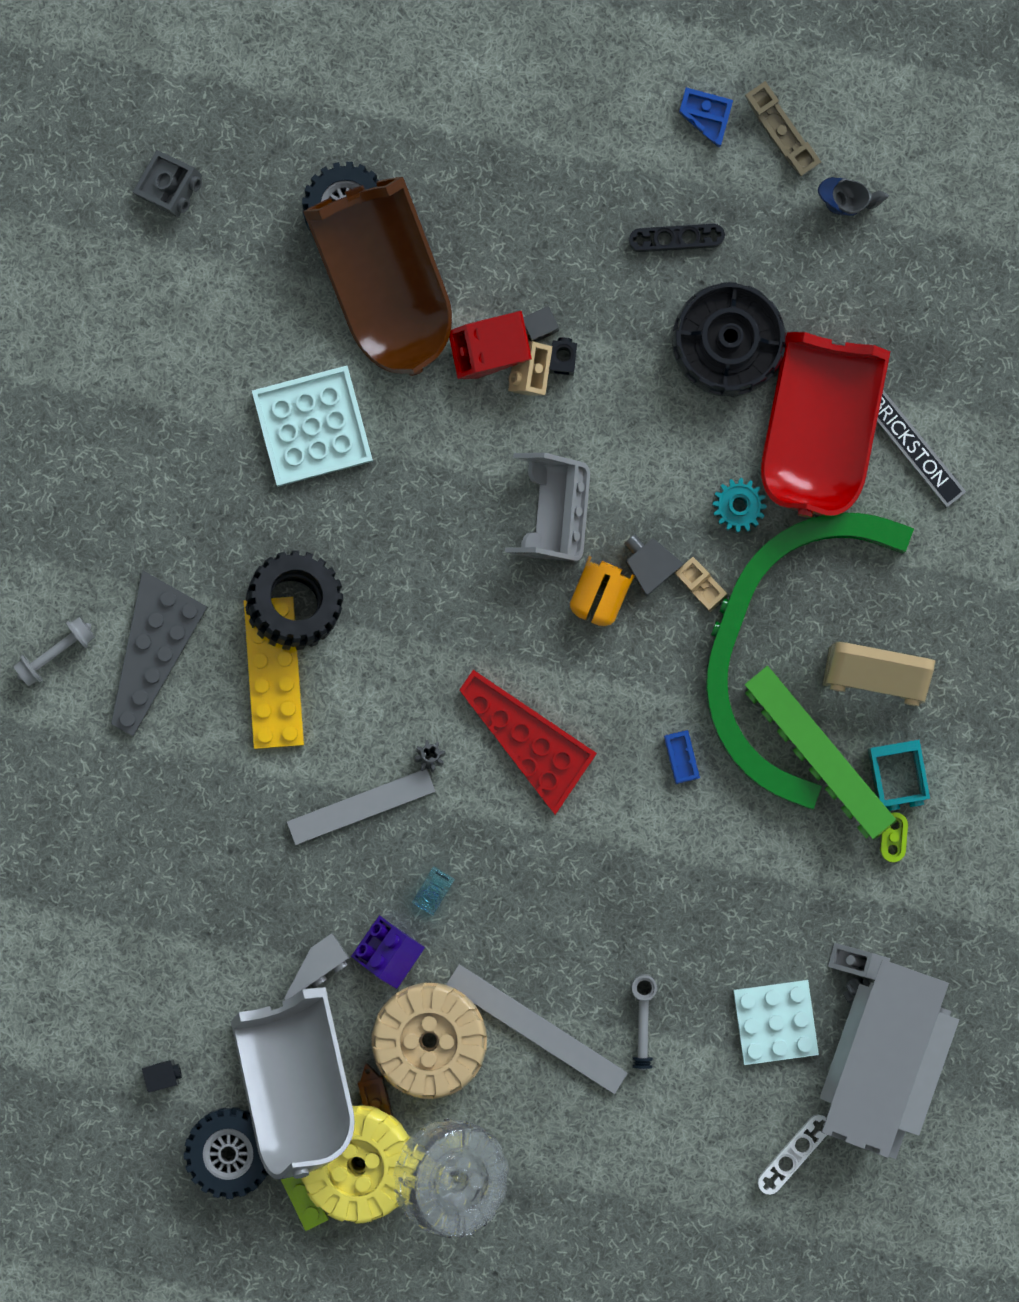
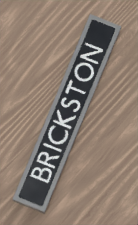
(918, 452)

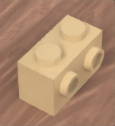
(532, 376)

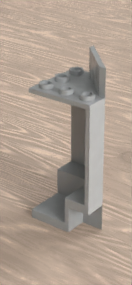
(888, 1060)

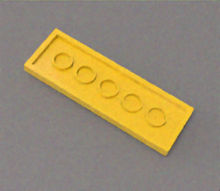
(274, 686)

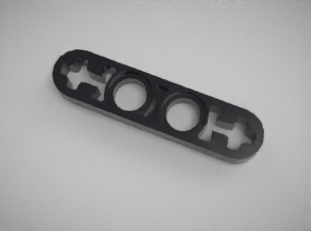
(676, 235)

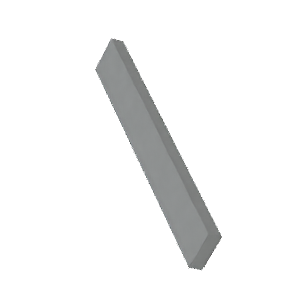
(537, 1029)

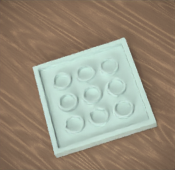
(312, 426)

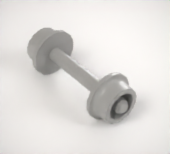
(28, 671)

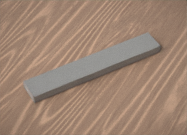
(361, 806)

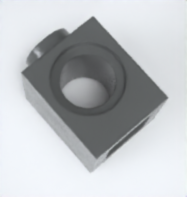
(540, 324)

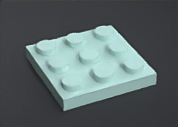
(775, 1022)

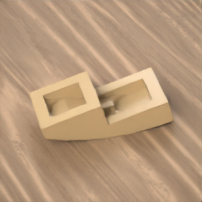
(701, 584)

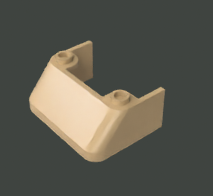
(878, 672)

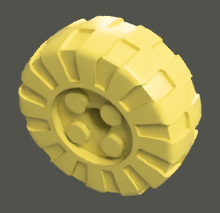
(365, 1191)

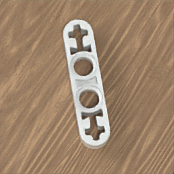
(791, 1152)

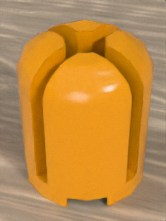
(588, 587)

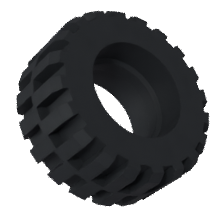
(303, 570)

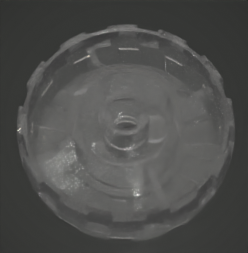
(451, 1178)

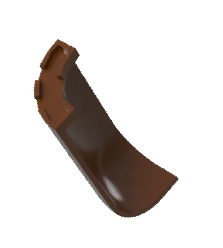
(384, 275)

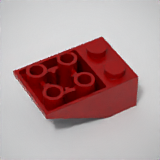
(489, 345)

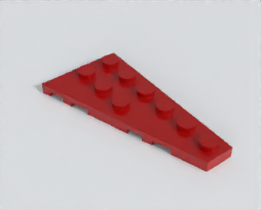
(538, 747)

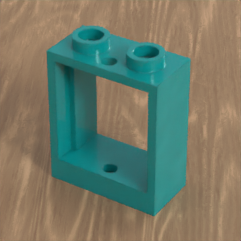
(915, 747)

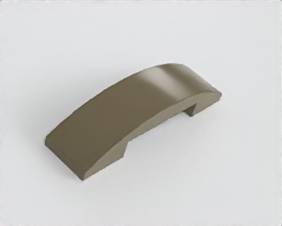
(781, 130)

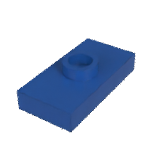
(681, 757)

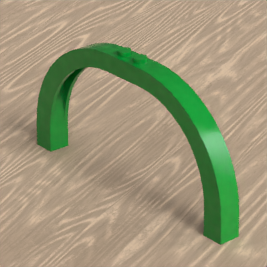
(844, 525)

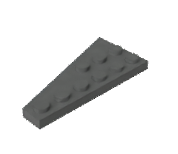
(157, 637)

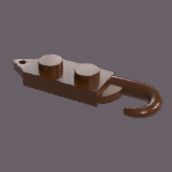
(374, 1090)

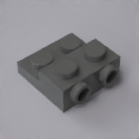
(168, 183)

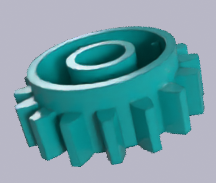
(729, 514)

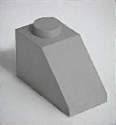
(855, 961)

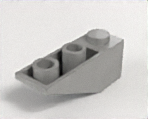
(320, 960)

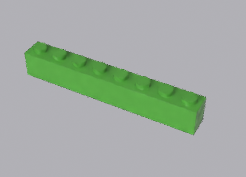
(820, 752)

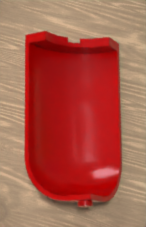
(822, 424)

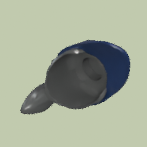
(848, 196)

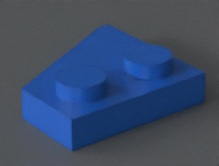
(706, 113)

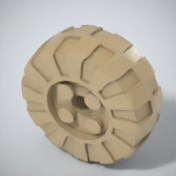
(422, 1069)

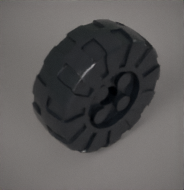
(724, 366)

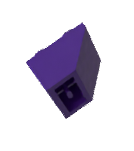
(387, 952)

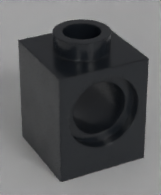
(560, 367)
(161, 1075)

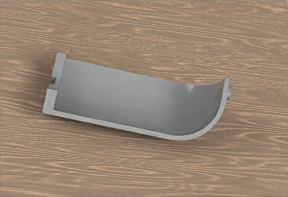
(295, 1084)

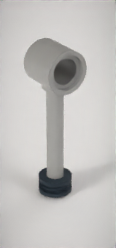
(643, 1062)

